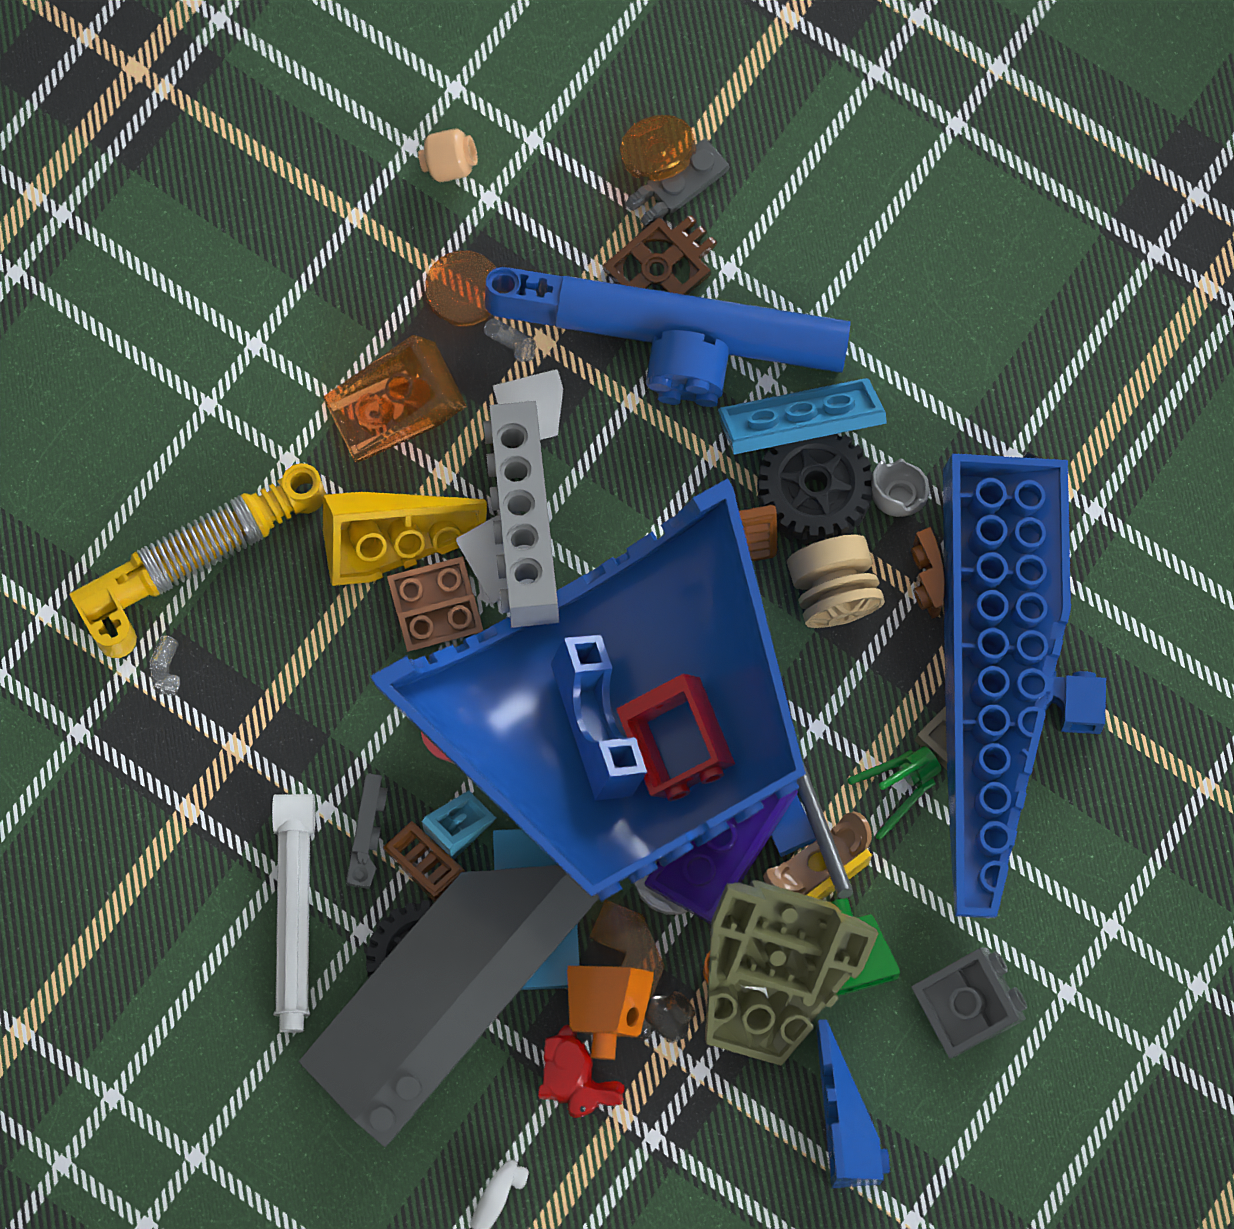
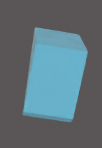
(457, 823)

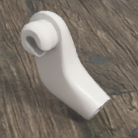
(496, 1194)

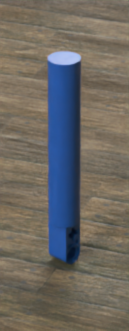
(645, 312)

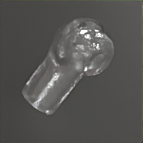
(512, 338)
(159, 667)

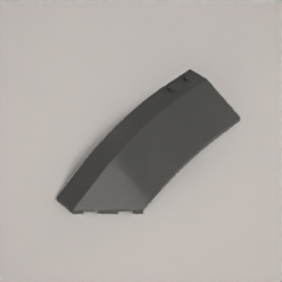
(442, 991)

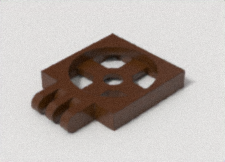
(682, 245)

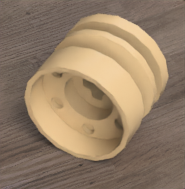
(835, 581)

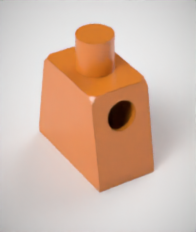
(607, 1004)

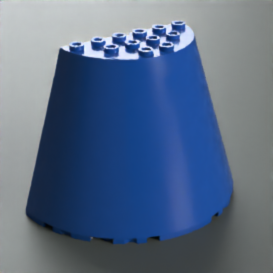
(662, 614)

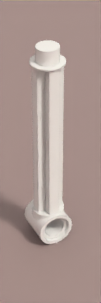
(293, 823)

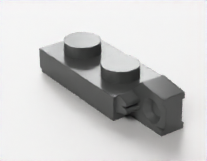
(366, 835)

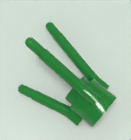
(914, 768)

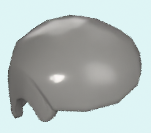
(899, 488)

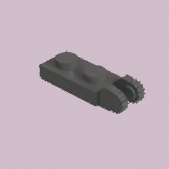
(676, 191)

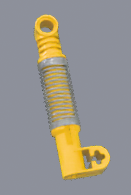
(155, 569)

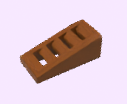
(760, 531)
(441, 878)

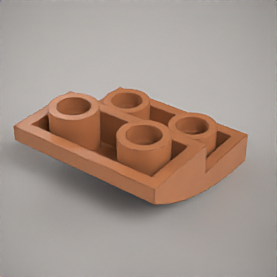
(435, 604)

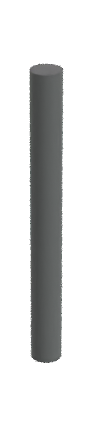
(824, 837)

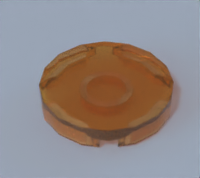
(658, 147)
(458, 287)

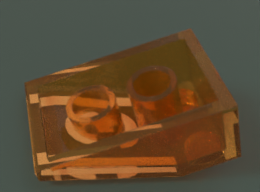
(395, 398)

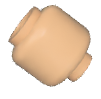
(448, 155)

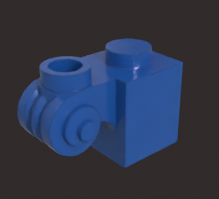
(1081, 702)

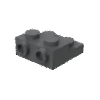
(970, 1001)

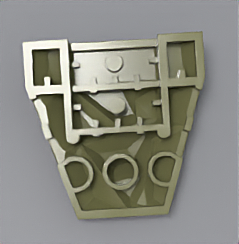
(777, 967)

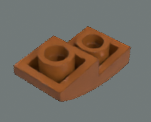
(929, 583)

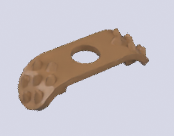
(851, 838)

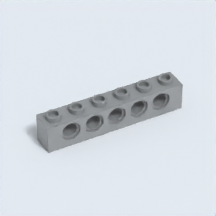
(535, 601)

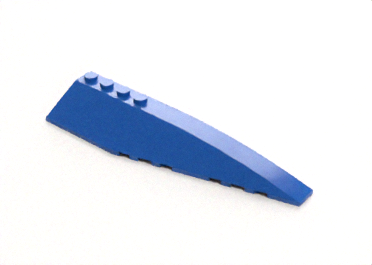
(1002, 644)

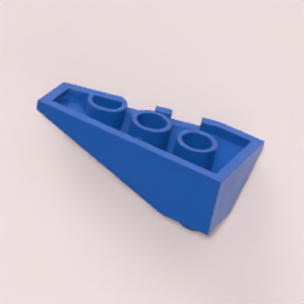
(850, 1134)

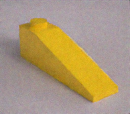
(387, 530)

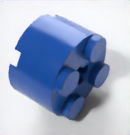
(687, 368)

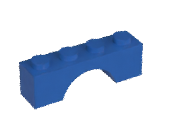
(583, 679)

